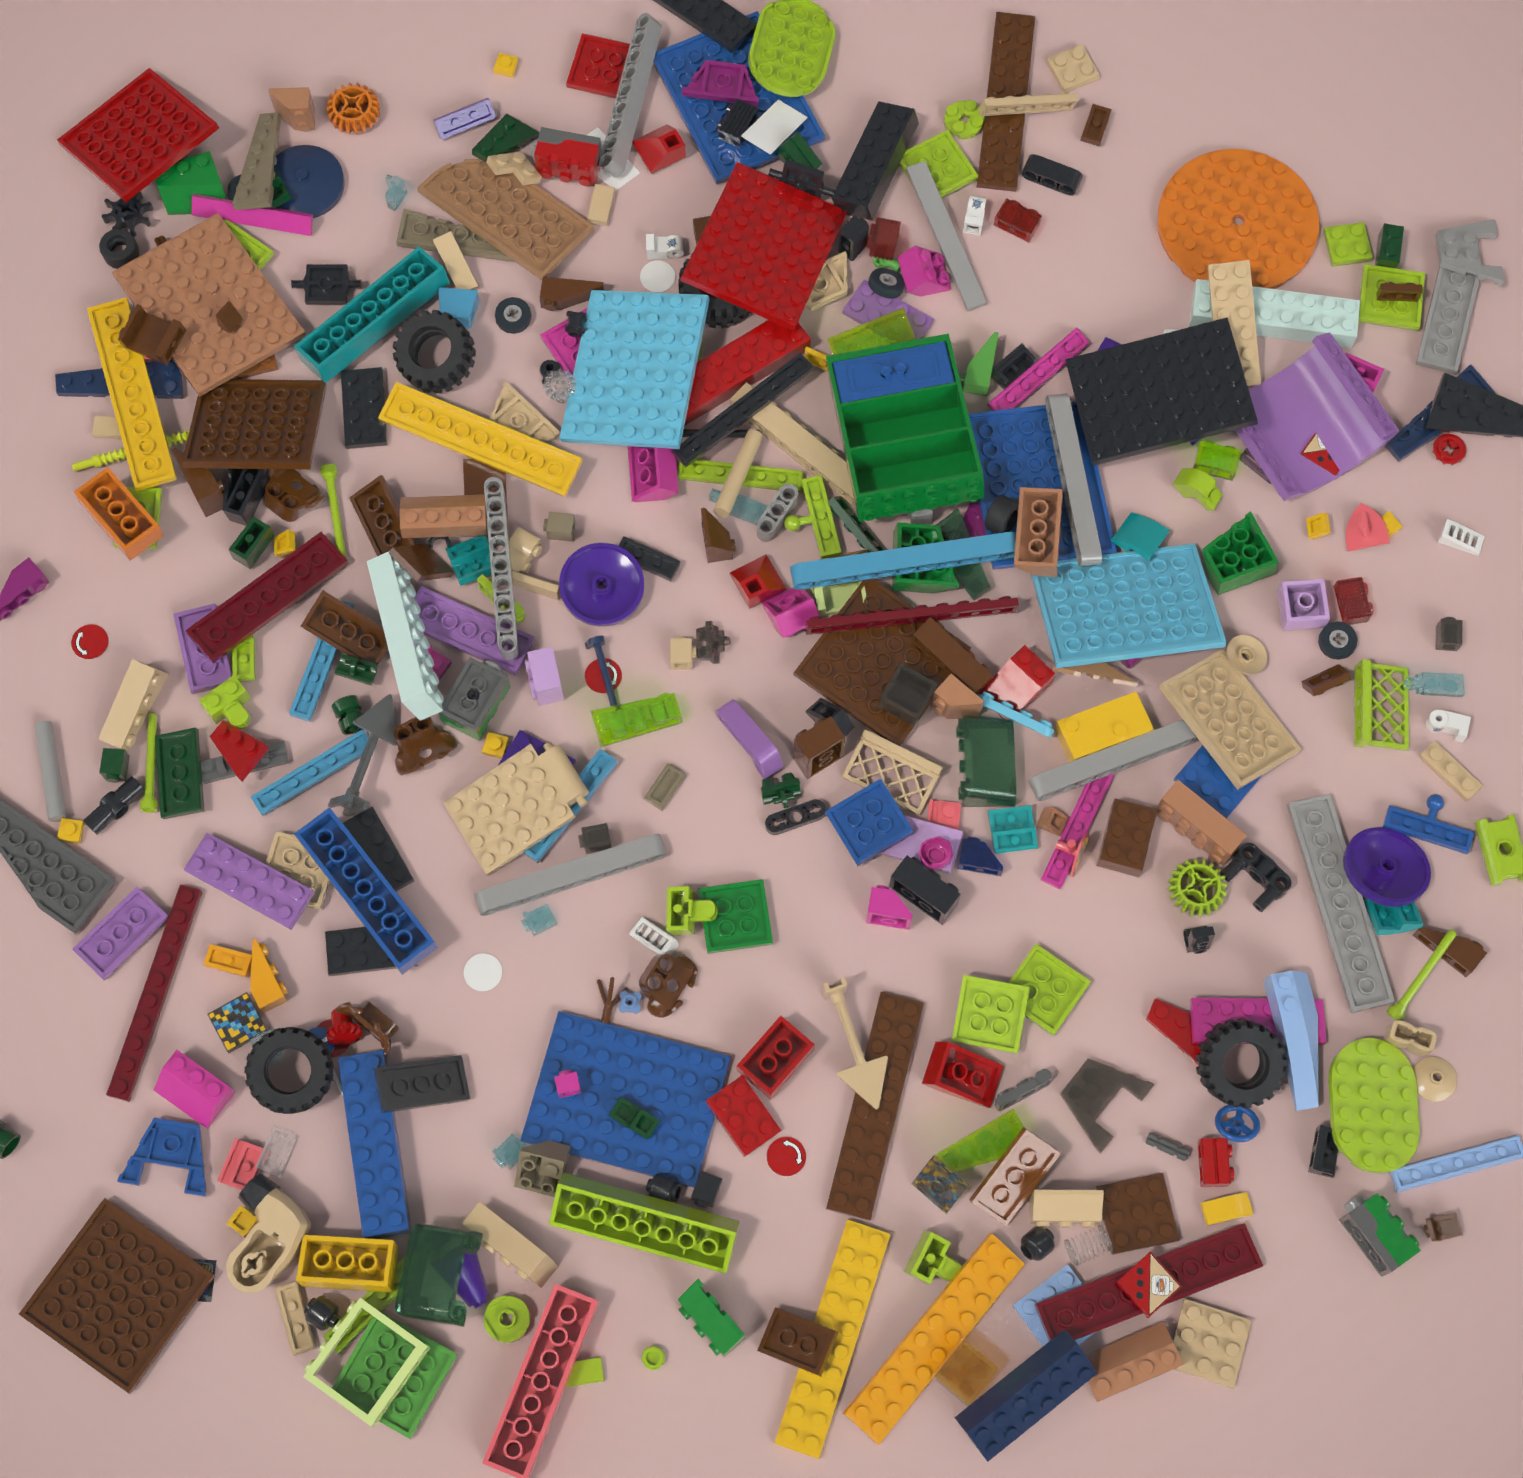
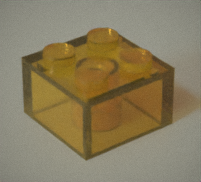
(964, 1372)

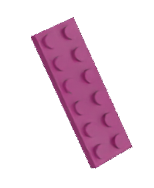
(1211, 1011)

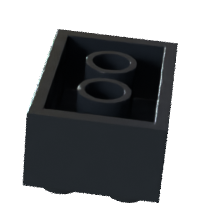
(924, 889)

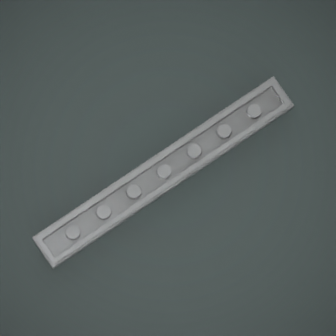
(946, 236)

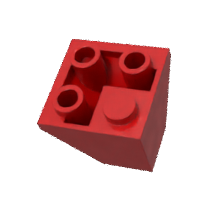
(660, 148)
(758, 581)

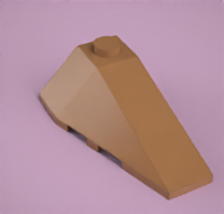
(1100, 670)

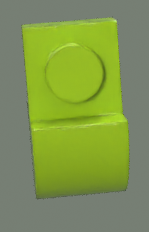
(1198, 485)

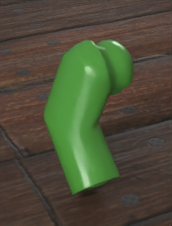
(883, 263)

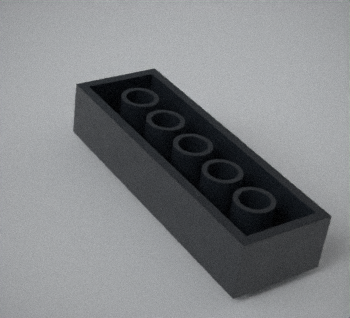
(875, 160)

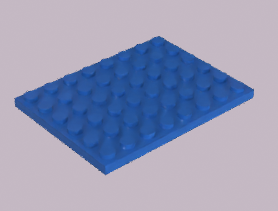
(701, 116)
(1020, 452)
(645, 1070)

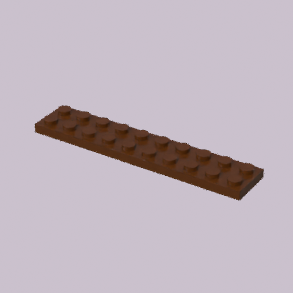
(1007, 77)
(870, 1129)

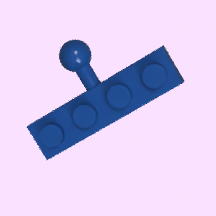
(1428, 827)

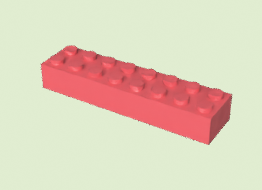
(541, 1382)

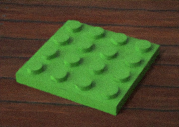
(376, 1363)

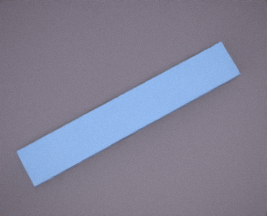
(1457, 1163)

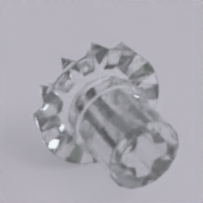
(560, 385)

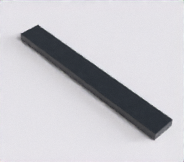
(743, 409)

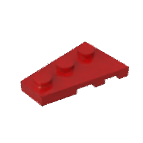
(238, 748)
(1174, 1025)

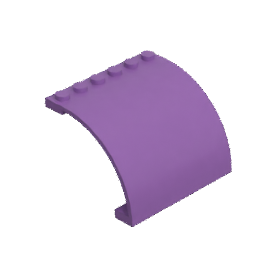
(1311, 396)

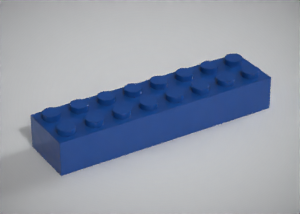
(366, 891)
(374, 1149)

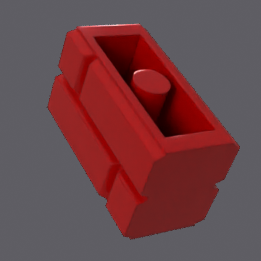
(1214, 1162)

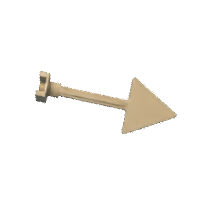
(865, 1077)

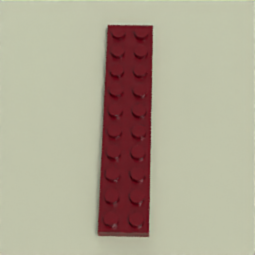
(1193, 1266)

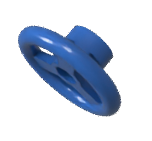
(1235, 1127)

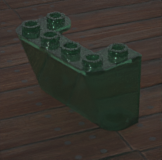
(986, 761)

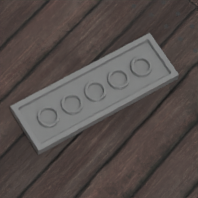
(1447, 321)

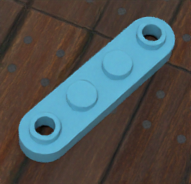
(1023, 718)

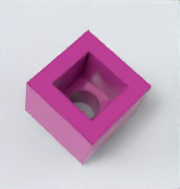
(567, 1084)

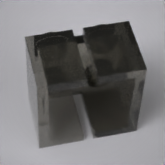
(908, 694)

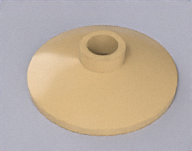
(1249, 648)
(1427, 1086)

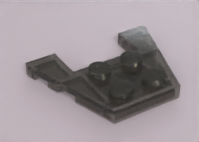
(1091, 1093)

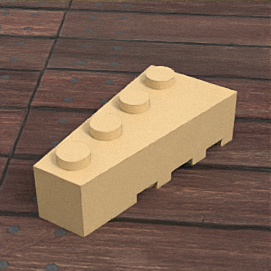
(132, 704)
(511, 1245)

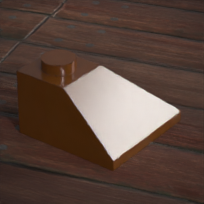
(716, 538)

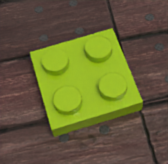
(1347, 244)

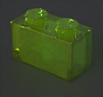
(1217, 460)

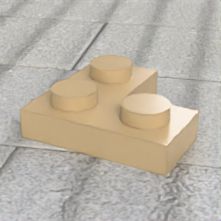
(517, 164)

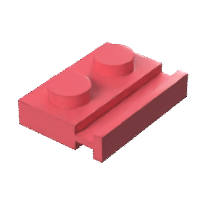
(944, 813)
(240, 1164)

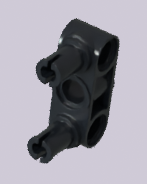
(1262, 870)

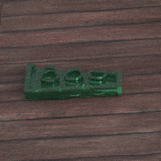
(972, 575)

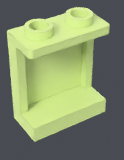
(832, 598)

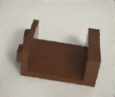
(151, 335)

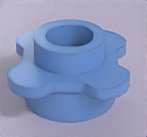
(625, 997)

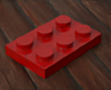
(743, 1116)

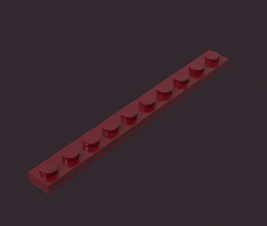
(903, 616)
(154, 993)

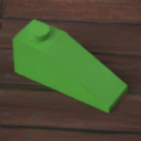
(978, 373)

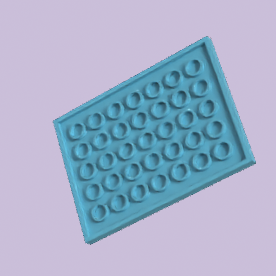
(635, 369)
(1128, 607)

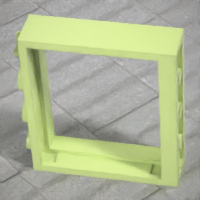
(394, 1386)

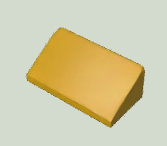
(816, 358)

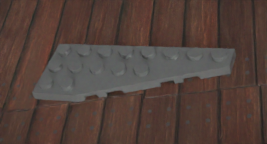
(51, 872)

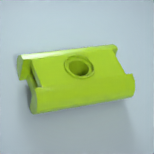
(1503, 834)

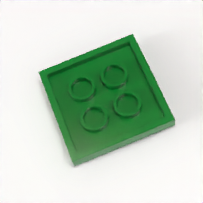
(741, 917)

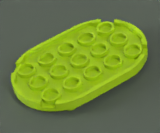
(791, 47)
(1374, 1105)

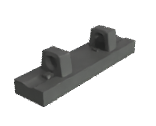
(215, 769)

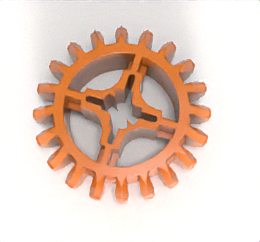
(354, 101)

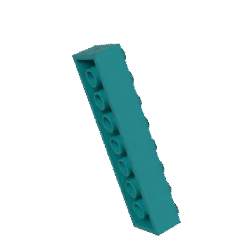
(372, 314)

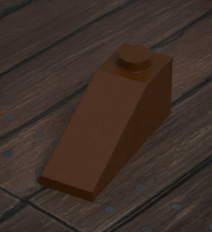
(564, 293)
(1461, 954)

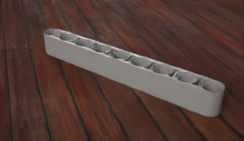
(630, 95)
(1073, 480)
(501, 577)
(1112, 760)
(570, 874)

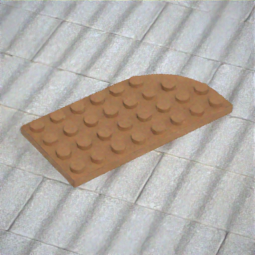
(508, 215)

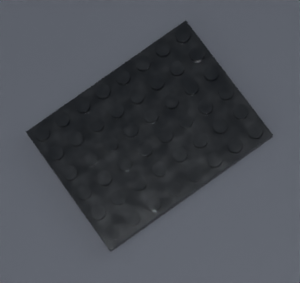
(1161, 391)

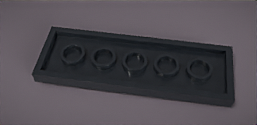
(714, 20)

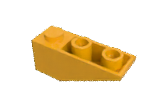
(263, 983)

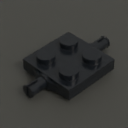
(803, 178)
(326, 284)

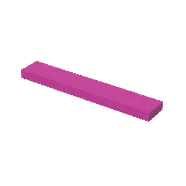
(260, 217)
(1039, 371)
(1075, 829)

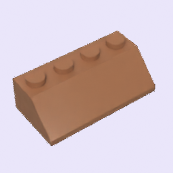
(443, 516)
(1038, 531)
(1133, 1361)

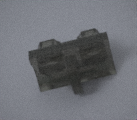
(715, 642)

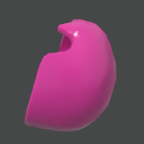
(936, 853)

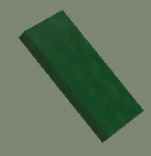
(179, 773)

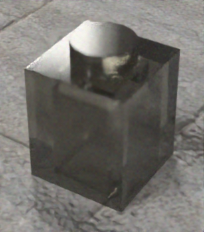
(1449, 634)
(595, 838)

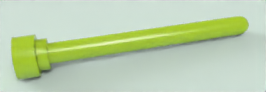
(329, 473)
(148, 803)
(1398, 1009)

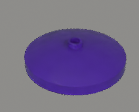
(605, 566)
(1387, 867)

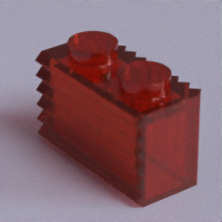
(1017, 220)
(883, 238)
(1353, 600)

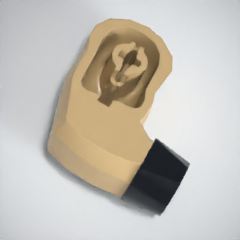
(271, 1241)

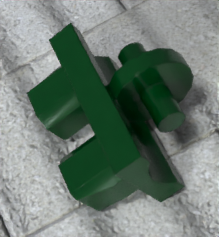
(356, 669)
(781, 791)

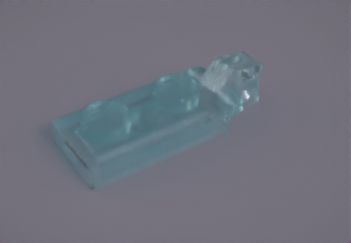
(743, 508)
(1436, 684)

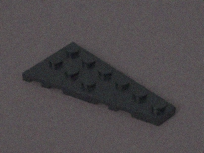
(1473, 410)

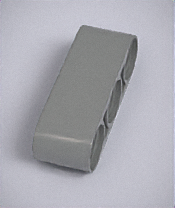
(781, 504)

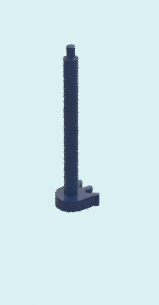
(597, 642)

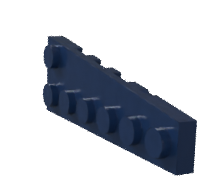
(165, 381)
(1413, 436)

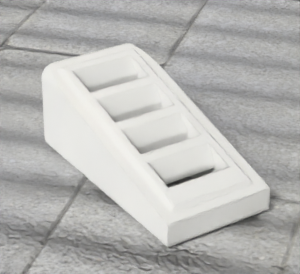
(1457, 528)
(666, 945)

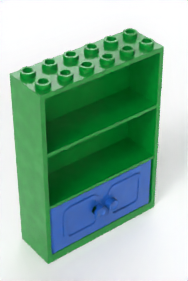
(905, 427)

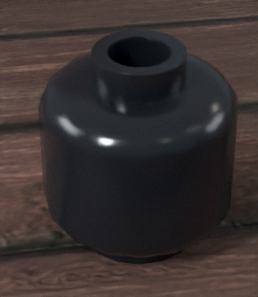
(664, 1187)
(1037, 1243)
(322, 1313)

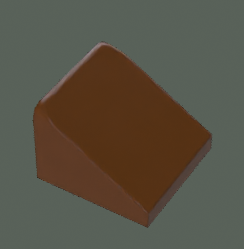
(228, 317)

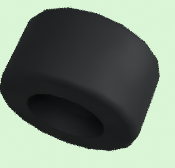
(113, 239)
(1002, 515)

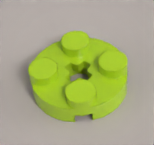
(963, 109)
(503, 1332)

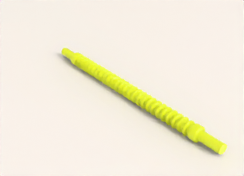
(98, 460)

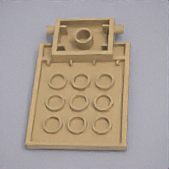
(517, 805)

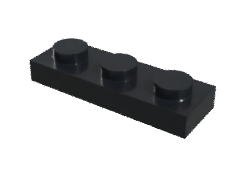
(651, 560)

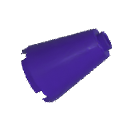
(472, 1284)

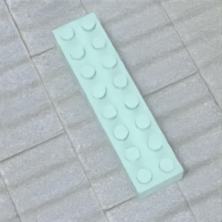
(1289, 314)
(405, 636)

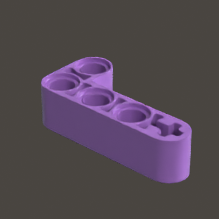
(751, 738)

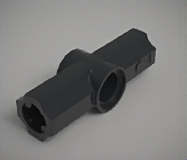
(114, 805)

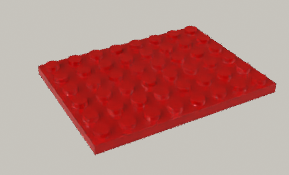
(764, 246)

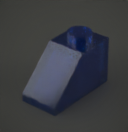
(978, 858)

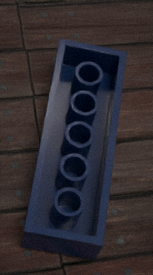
(1026, 1395)

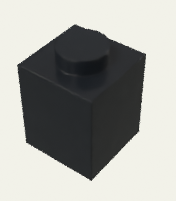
(706, 1190)

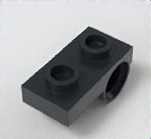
(1198, 939)

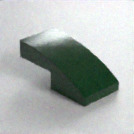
(280, 192)
(633, 1118)

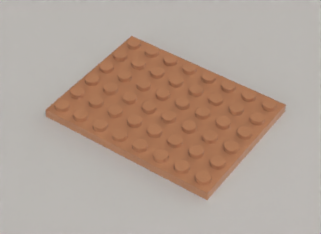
(191, 282)

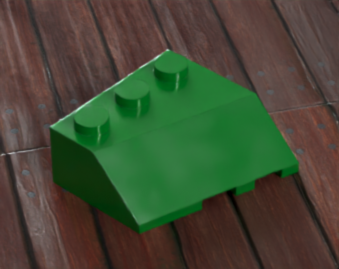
(186, 178)
(1239, 556)
(926, 581)
(709, 1319)

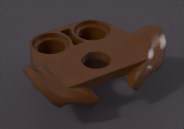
(284, 499)
(418, 739)
(661, 1000)
(372, 1021)

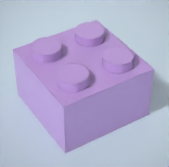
(1303, 604)
(544, 676)

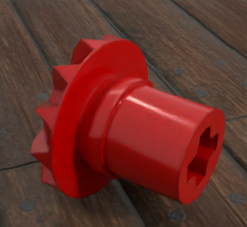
(343, 1030)

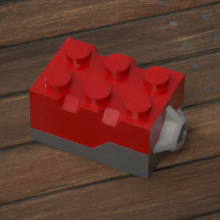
(567, 156)

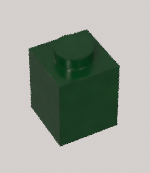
(114, 764)

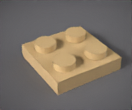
(1072, 68)

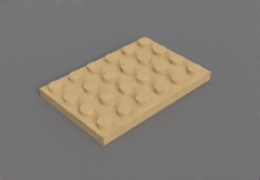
(1230, 719)

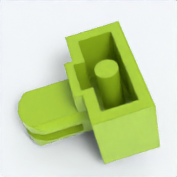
(228, 702)
(685, 910)
(930, 1259)

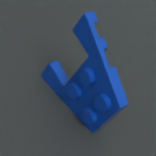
(173, 1146)

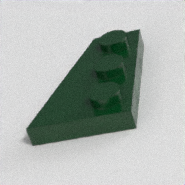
(503, 137)

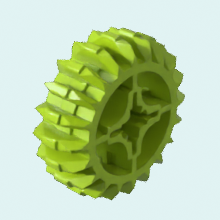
(1192, 871)

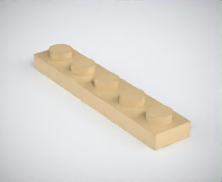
(1028, 104)

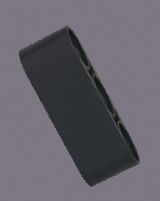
(1052, 174)

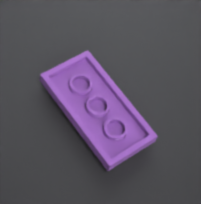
(867, 306)
(200, 671)
(120, 933)

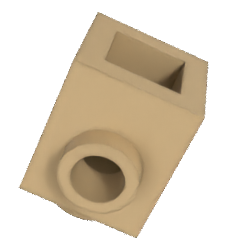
(681, 653)

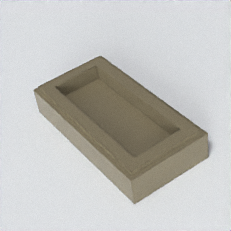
(664, 786)

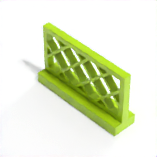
(1363, 706)

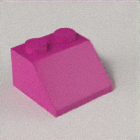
(790, 611)
(887, 909)

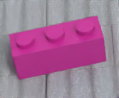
(652, 473)
(192, 1089)

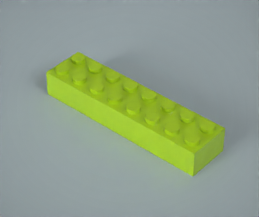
(644, 1222)

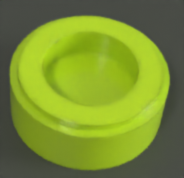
(653, 1358)

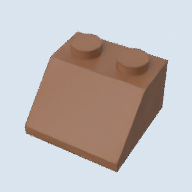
(294, 107)
(954, 699)

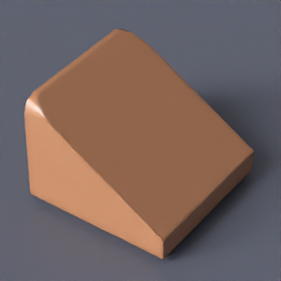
(1052, 821)

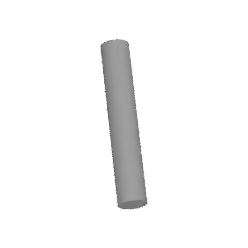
(50, 771)

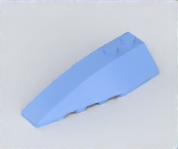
(1297, 1029)

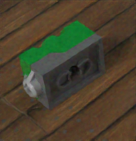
(475, 697)
(1379, 1233)

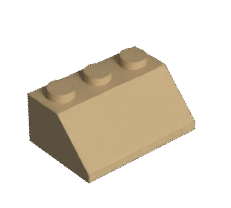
(1066, 1208)

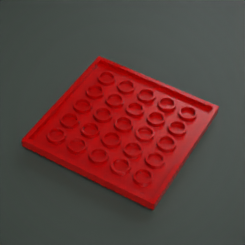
(138, 134)

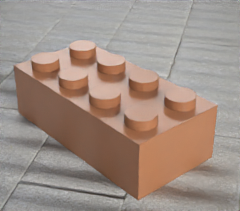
(1200, 823)

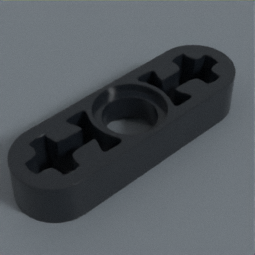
(812, 817)

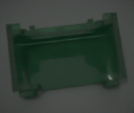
(433, 1274)

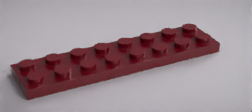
(266, 597)

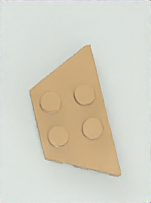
(830, 282)
(519, 415)

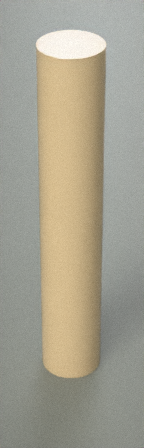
(738, 473)

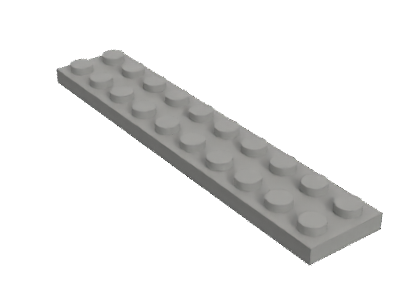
(1340, 905)

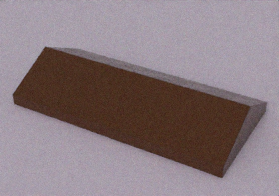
(379, 516)
(346, 629)

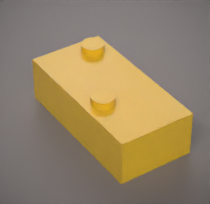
(1103, 726)
(347, 1263)

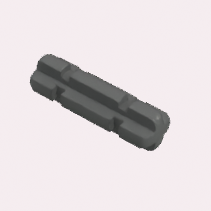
(1167, 1146)

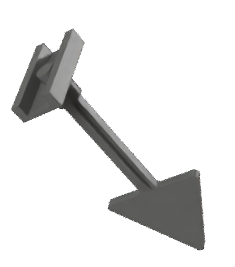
(380, 724)

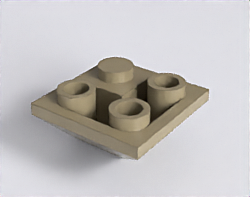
(542, 1167)

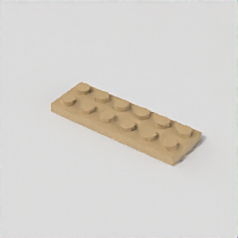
(1233, 298)

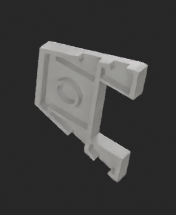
(1460, 251)

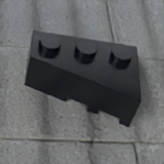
(244, 493)

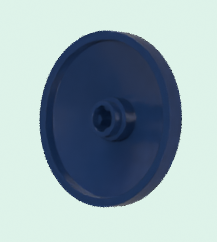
(312, 179)

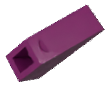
(20, 586)

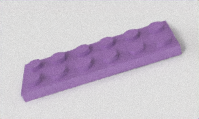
(468, 630)
(249, 881)

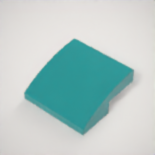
(1140, 535)
(470, 559)
(1012, 829)
(1393, 920)

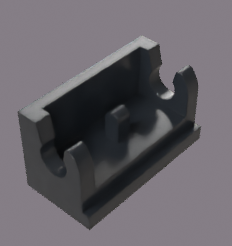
(1012, 366)
(1323, 1153)

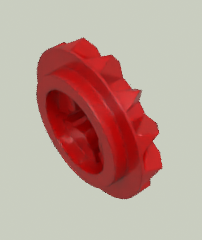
(1455, 443)

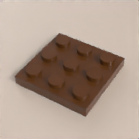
(1138, 1214)

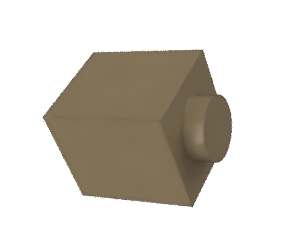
(560, 526)

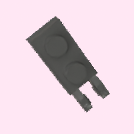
(1023, 1090)

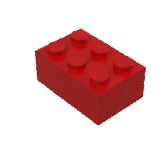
(775, 1057)

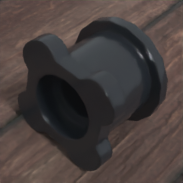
(575, 323)
(548, 366)

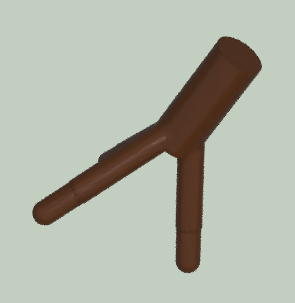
(608, 1005)

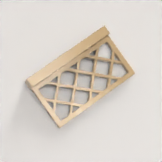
(901, 755)

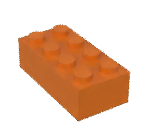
(118, 513)

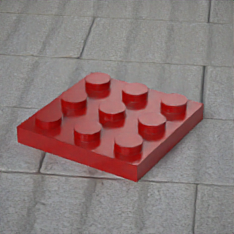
(598, 65)

